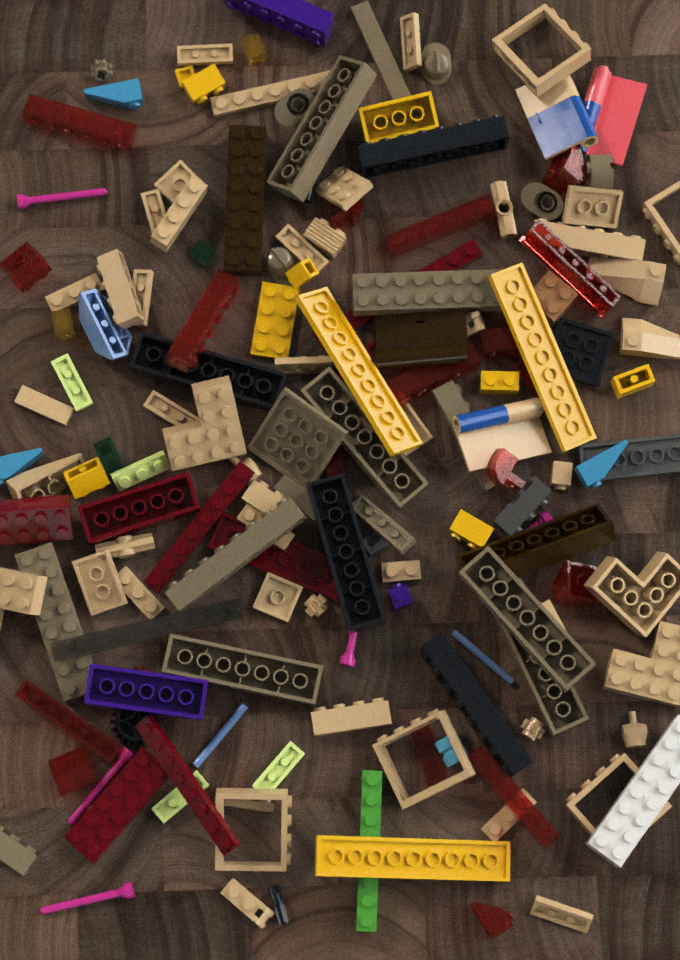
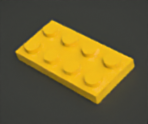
(274, 321)

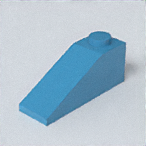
(120, 94)
(16, 463)
(595, 469)

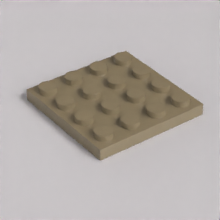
(297, 438)

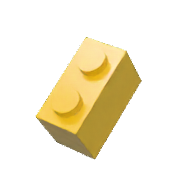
(203, 84)
(632, 381)
(499, 383)
(86, 478)
(470, 530)

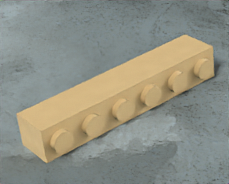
(598, 242)

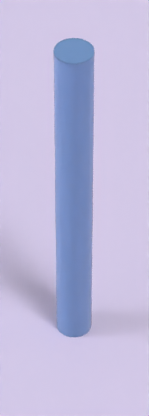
(483, 657)
(220, 735)

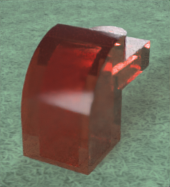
(353, 215)
(500, 469)

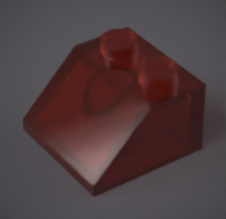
(565, 170)
(25, 267)
(569, 583)
(73, 771)
(492, 918)

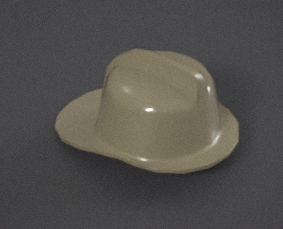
(436, 63)
(293, 106)
(542, 201)
(277, 262)

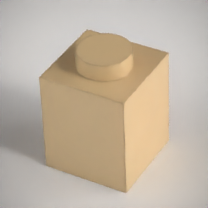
(561, 475)

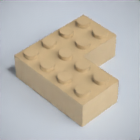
(214, 435)
(21, 592)
(637, 599)
(650, 677)

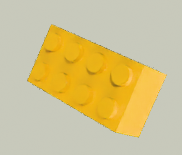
(398, 117)

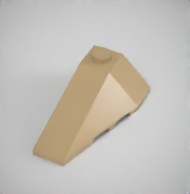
(633, 278)
(648, 340)
(43, 480)

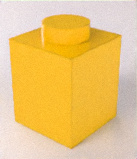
(302, 273)

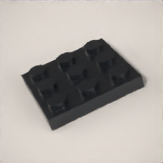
(583, 350)

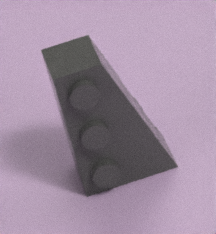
(522, 507)

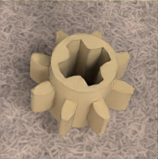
(316, 605)
(532, 729)

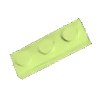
(72, 382)
(140, 471)
(279, 767)
(174, 801)

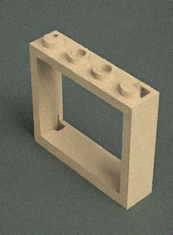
(547, 81)
(659, 225)
(392, 774)
(588, 785)
(286, 821)

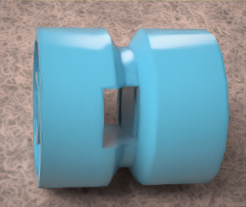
(445, 747)

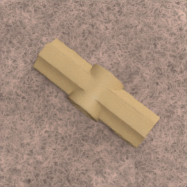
(501, 199)
(128, 545)

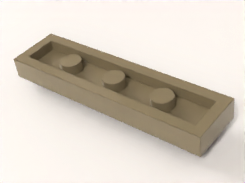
(383, 524)

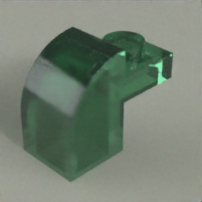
(108, 456)

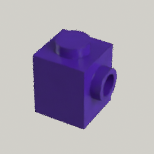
(399, 597)

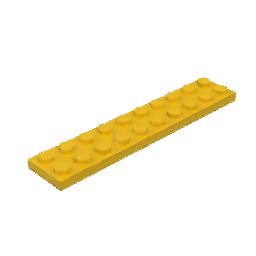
(542, 357)
(359, 371)
(412, 858)

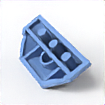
(97, 320)

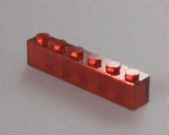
(80, 122)
(439, 226)
(569, 267)
(203, 320)
(424, 378)
(69, 721)
(513, 797)

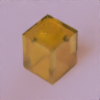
(253, 49)
(63, 323)

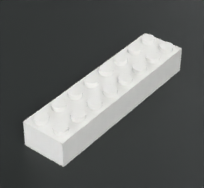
(640, 799)

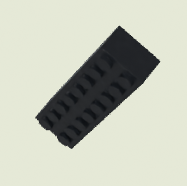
(433, 146)
(250, 382)
(345, 553)
(475, 704)

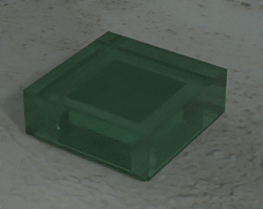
(201, 252)

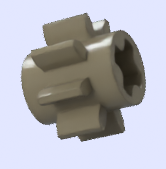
(101, 70)

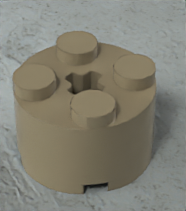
(598, 171)

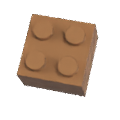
(554, 296)

